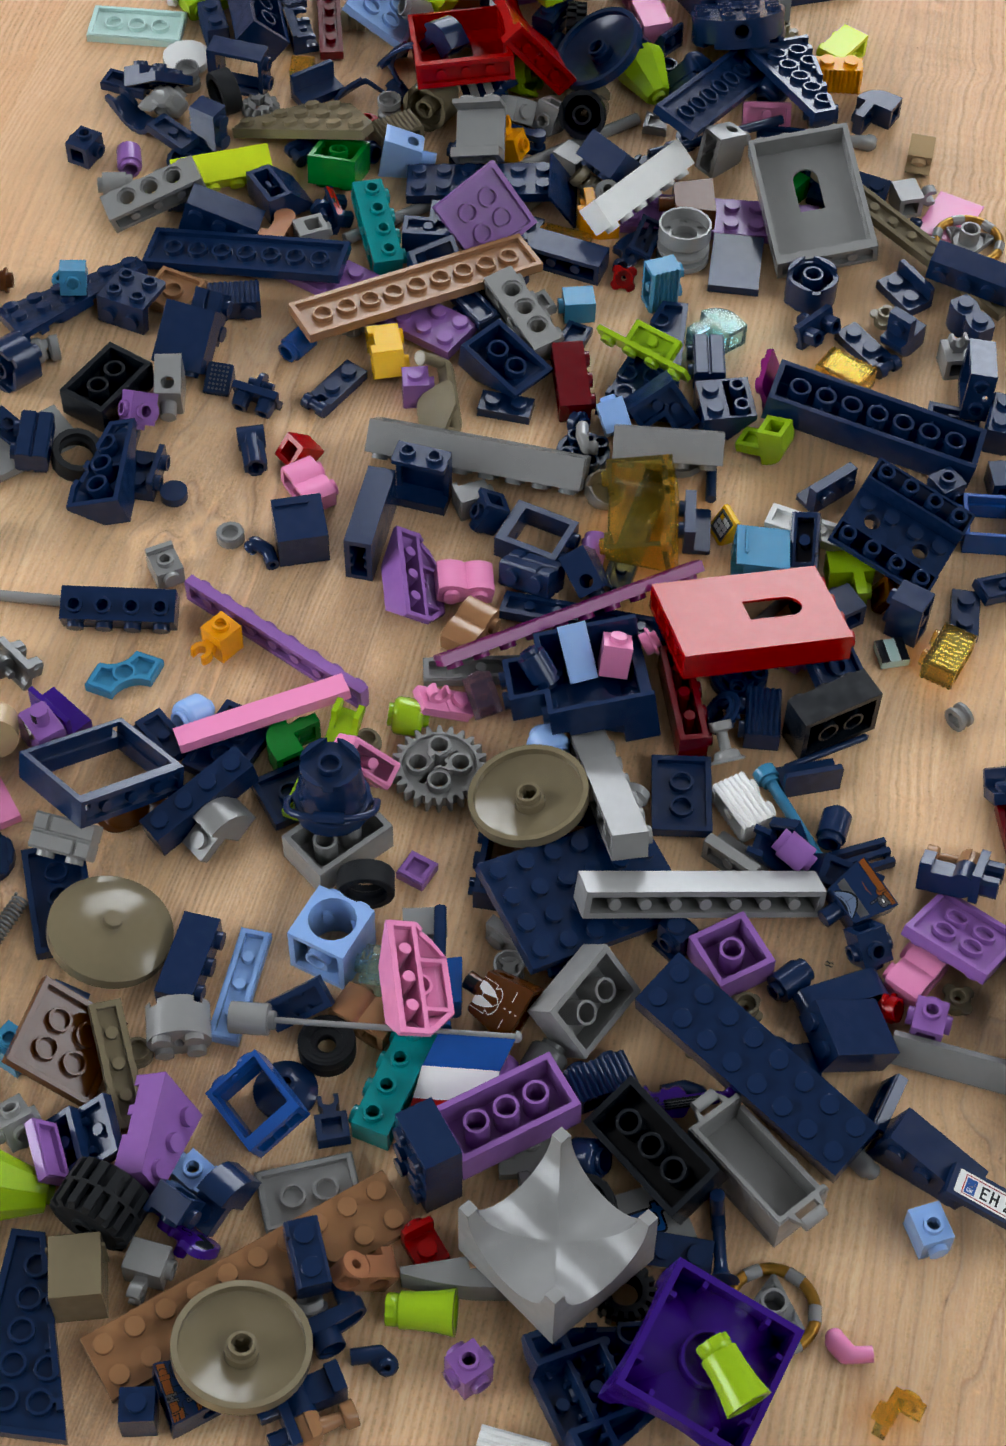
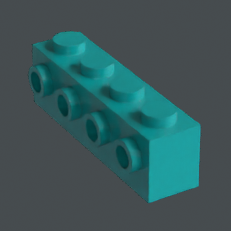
(377, 226)
(389, 1089)

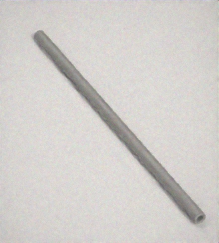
(544, 156)

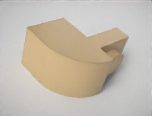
(920, 154)

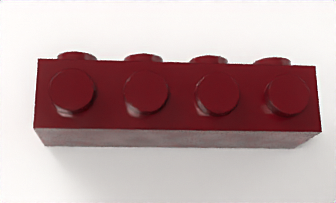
(684, 708)

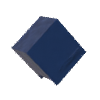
(300, 529)

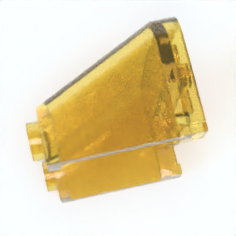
(642, 512)

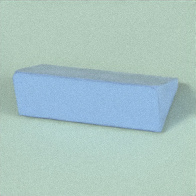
(577, 652)

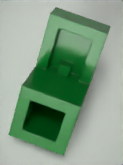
(286, 740)

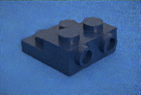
(147, 77)

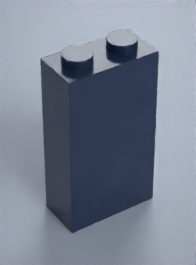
(370, 523)

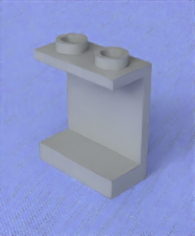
(479, 129)

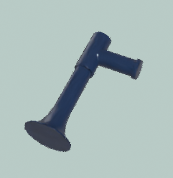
(718, 1229)

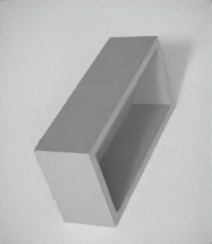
(686, 445)

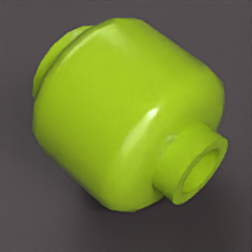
(406, 716)

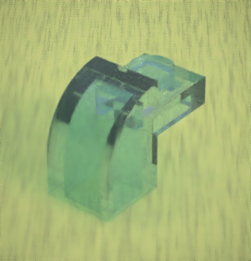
(719, 322)

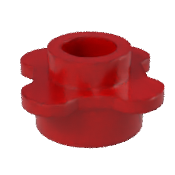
(618, 283)
(891, 1007)

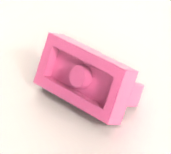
(760, 110)
(443, 702)

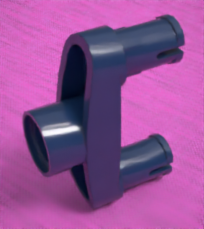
(330, 1324)

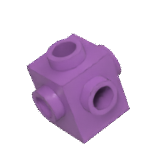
(139, 406)
(929, 1018)
(464, 1377)

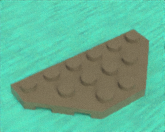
(308, 121)

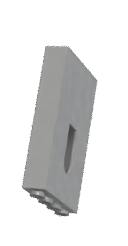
(837, 232)

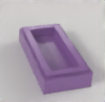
(46, 1151)

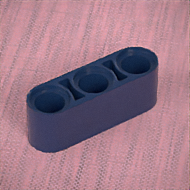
(855, 985)

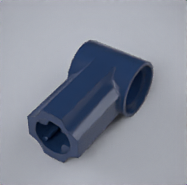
(252, 445)

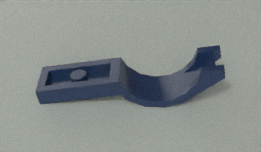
(162, 128)
(827, 866)

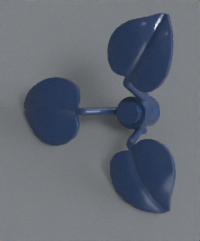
(394, 84)

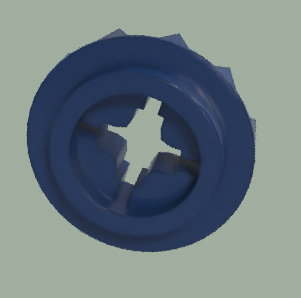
(728, 701)

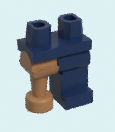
(960, 875)
(300, 1413)

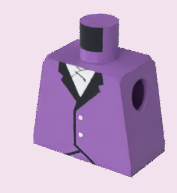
(39, 725)

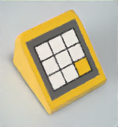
(724, 525)

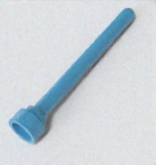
(767, 777)

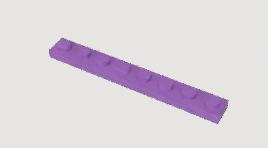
(272, 639)

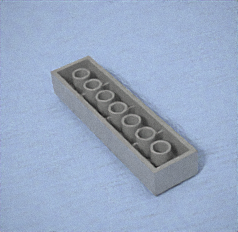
(485, 455)

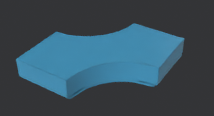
(112, 678)

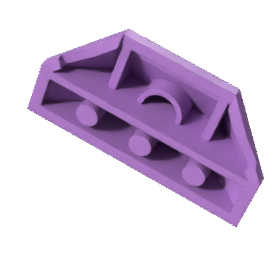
(410, 578)

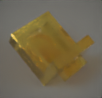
(899, 1401)

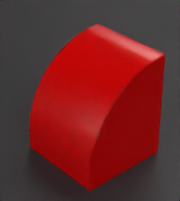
(296, 447)

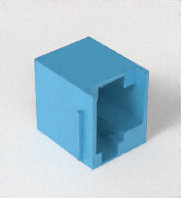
(759, 549)

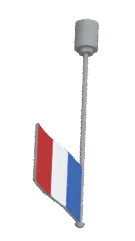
(452, 1066)

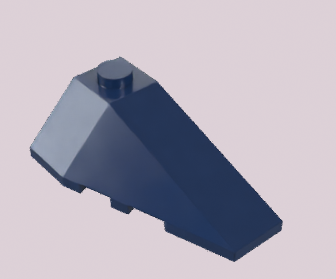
(108, 483)

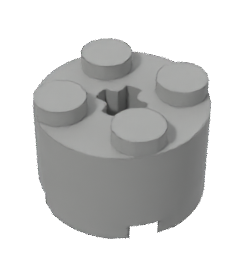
(178, 1026)

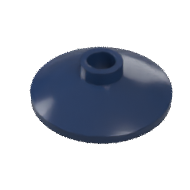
(302, 1082)

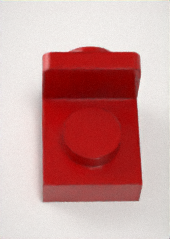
(422, 1241)

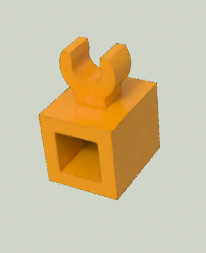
(516, 142)
(220, 639)

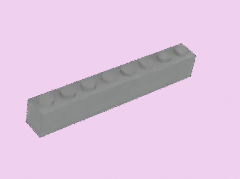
(698, 894)

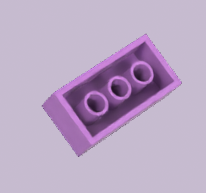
(510, 1113)

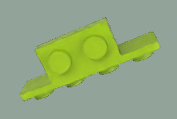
(649, 344)

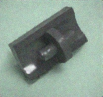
(15, 664)

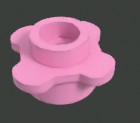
(649, 641)

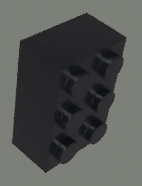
(98, 387)
(831, 713)

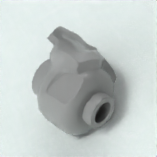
(165, 100)

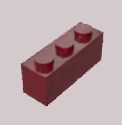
(571, 379)

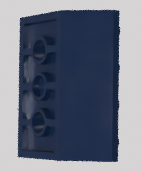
(906, 518)

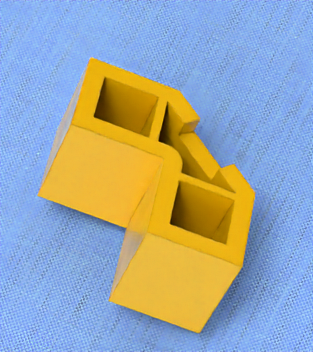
(386, 350)

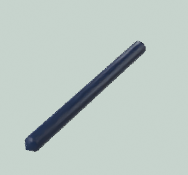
(830, 750)

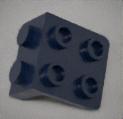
(127, 299)

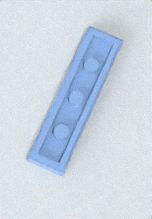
(240, 980)

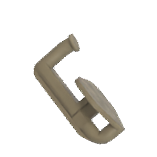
(440, 404)

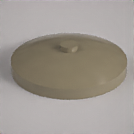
(528, 796)
(109, 932)
(241, 1347)

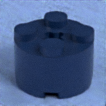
(810, 284)
(18, 361)

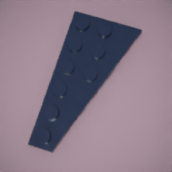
(29, 1345)

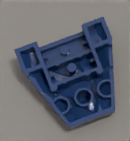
(569, 1378)

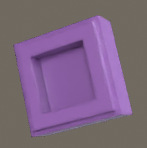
(417, 870)

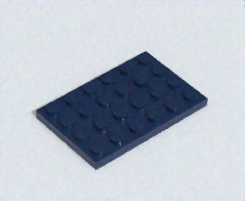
(536, 898)

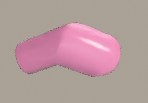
(845, 1351)

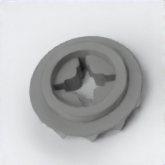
(266, 103)

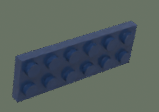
(438, 180)

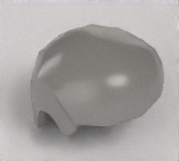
(595, 492)

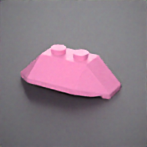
(413, 981)

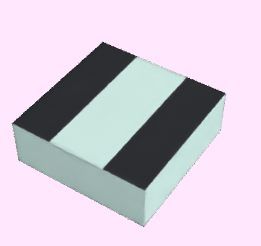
(891, 653)

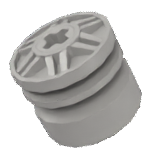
(686, 235)

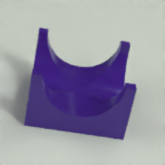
(665, 1372)

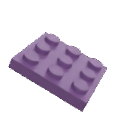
(484, 209)
(959, 936)

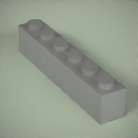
(611, 798)

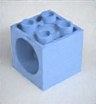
(331, 959)

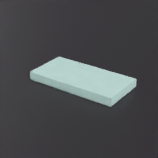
(136, 26)

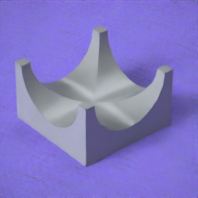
(556, 1242)

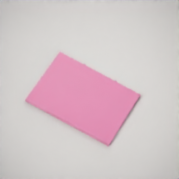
(945, 207)

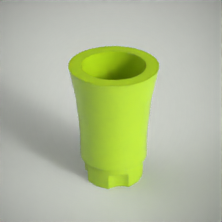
(423, 1311)
(731, 1375)

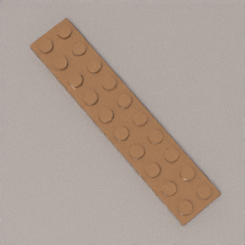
(410, 288)
(354, 1220)

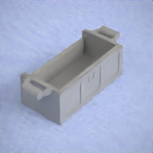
(762, 1174)

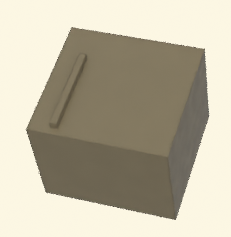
(78, 1277)

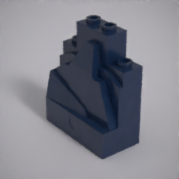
(588, 705)

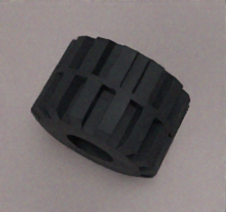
(101, 1199)

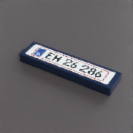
(976, 1193)

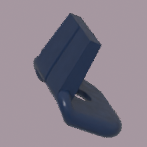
(693, 64)

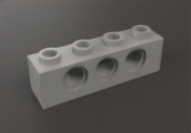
(147, 204)
(522, 310)

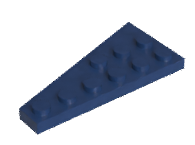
(796, 74)
(44, 308)
(634, 373)

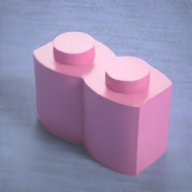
(307, 478)
(459, 579)
(914, 974)

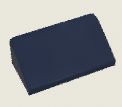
(671, 39)

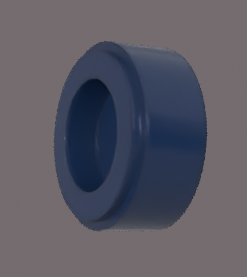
(174, 493)

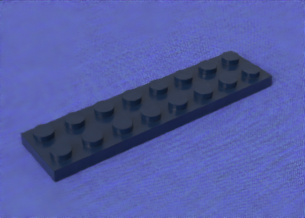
(710, 94)
(248, 255)

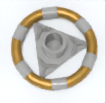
(970, 234)
(775, 1298)

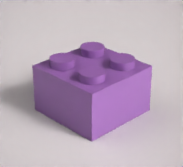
(731, 954)

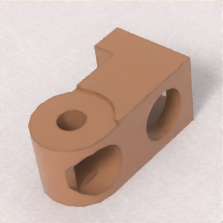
(281, 225)
(366, 1272)

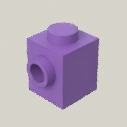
(415, 383)

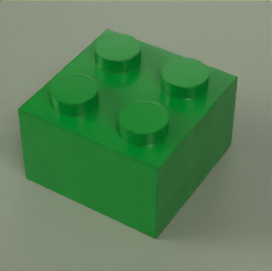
(338, 163)

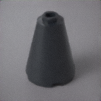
(582, 112)

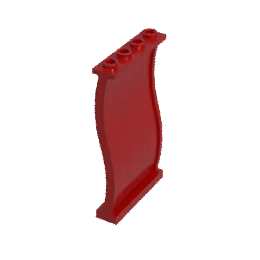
(533, 48)

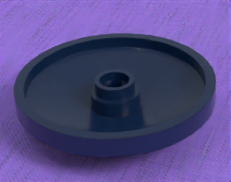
(601, 47)

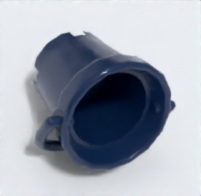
(331, 790)

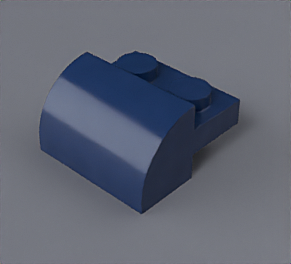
(89, 1130)

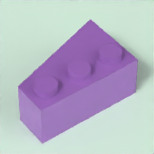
(157, 1130)

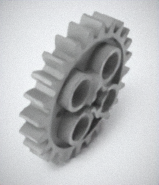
(437, 767)

